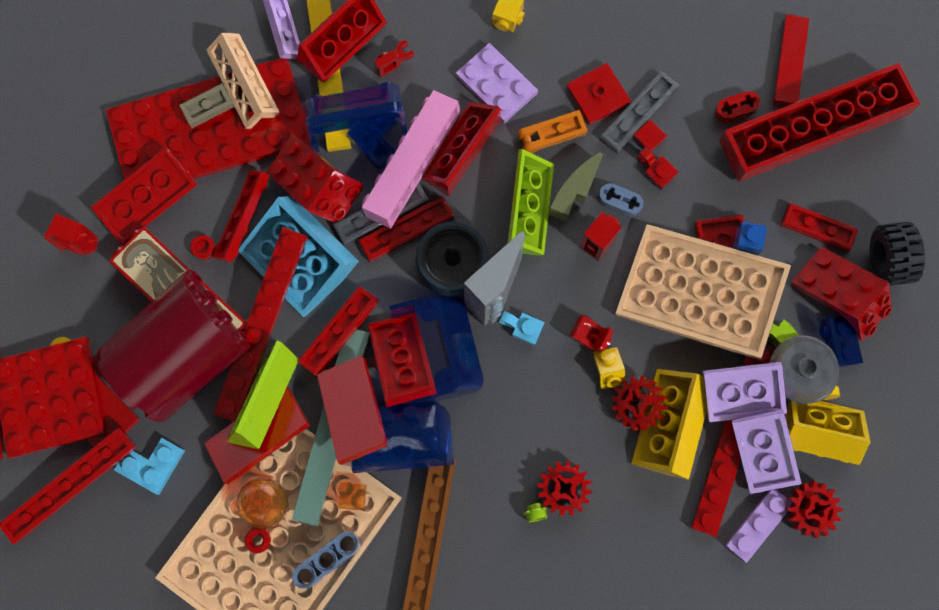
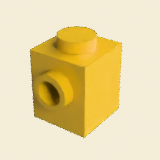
(508, 14)

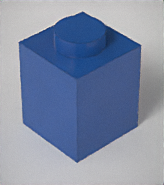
(750, 238)

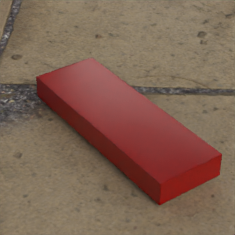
(819, 227)

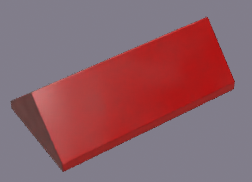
(340, 37)
(462, 146)

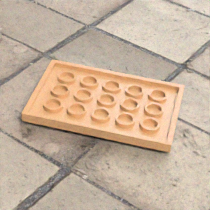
(703, 291)

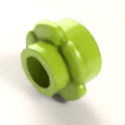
(535, 512)

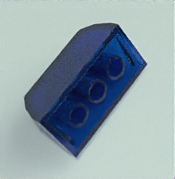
(415, 437)

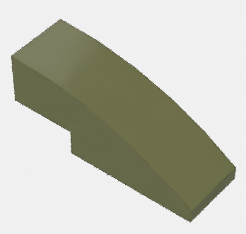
(575, 188)

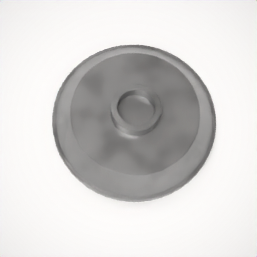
(808, 368)

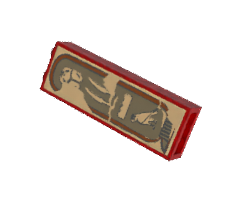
(154, 268)

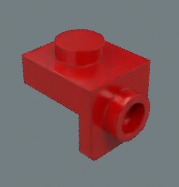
(591, 334)

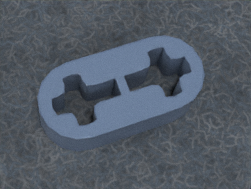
(619, 205)

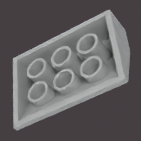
(489, 287)

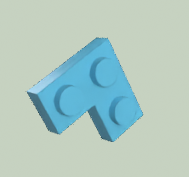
(151, 472)

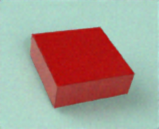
(650, 135)

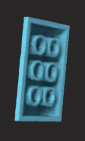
(322, 261)

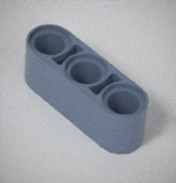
(314, 562)

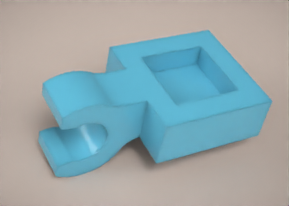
(526, 327)

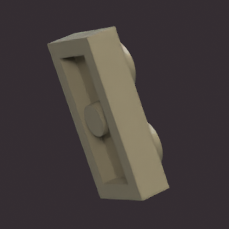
(207, 105)

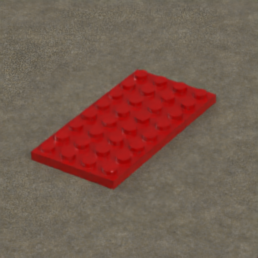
(216, 145)

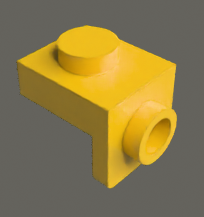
(609, 368)

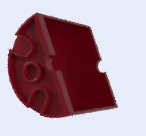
(171, 349)

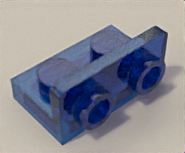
(842, 340)

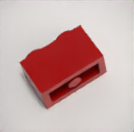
(600, 236)

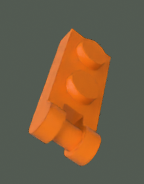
(553, 131)

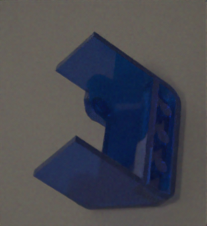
(353, 110)
(465, 370)

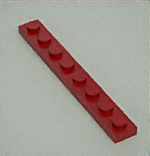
(261, 322)
(722, 471)

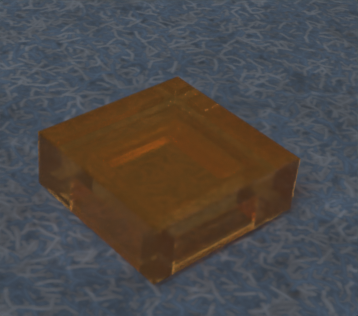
(352, 496)

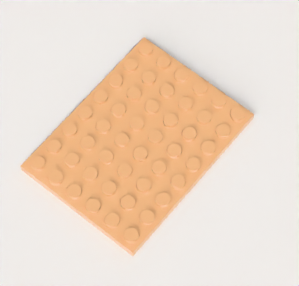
(220, 573)

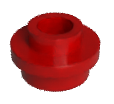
(249, 540)

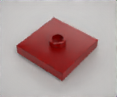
(598, 93)

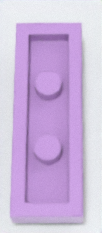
(282, 28)
(758, 525)

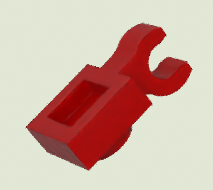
(391, 60)
(659, 170)

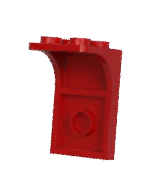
(314, 180)
(847, 290)

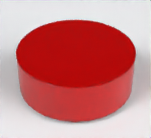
(202, 247)

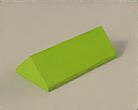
(531, 201)
(264, 397)

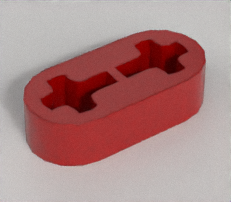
(738, 111)

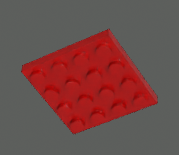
(49, 398)

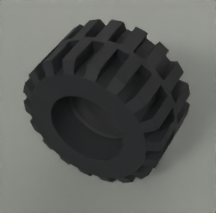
(897, 253)

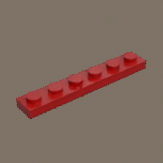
(67, 485)

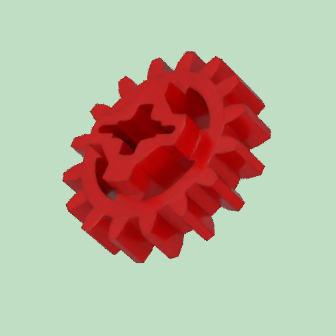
(635, 393)
(573, 482)
(823, 515)

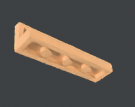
(243, 74)

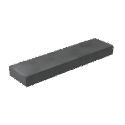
(639, 112)
(358, 225)

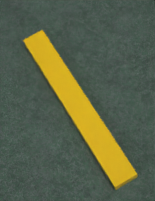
(318, 12)

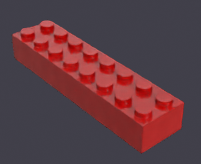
(818, 122)

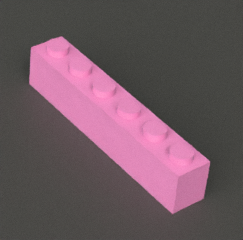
(411, 159)

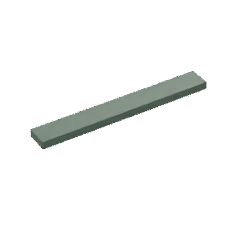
(322, 455)

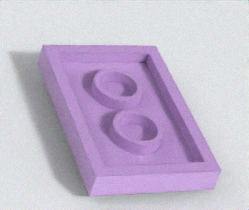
(496, 82)
(744, 391)
(766, 451)

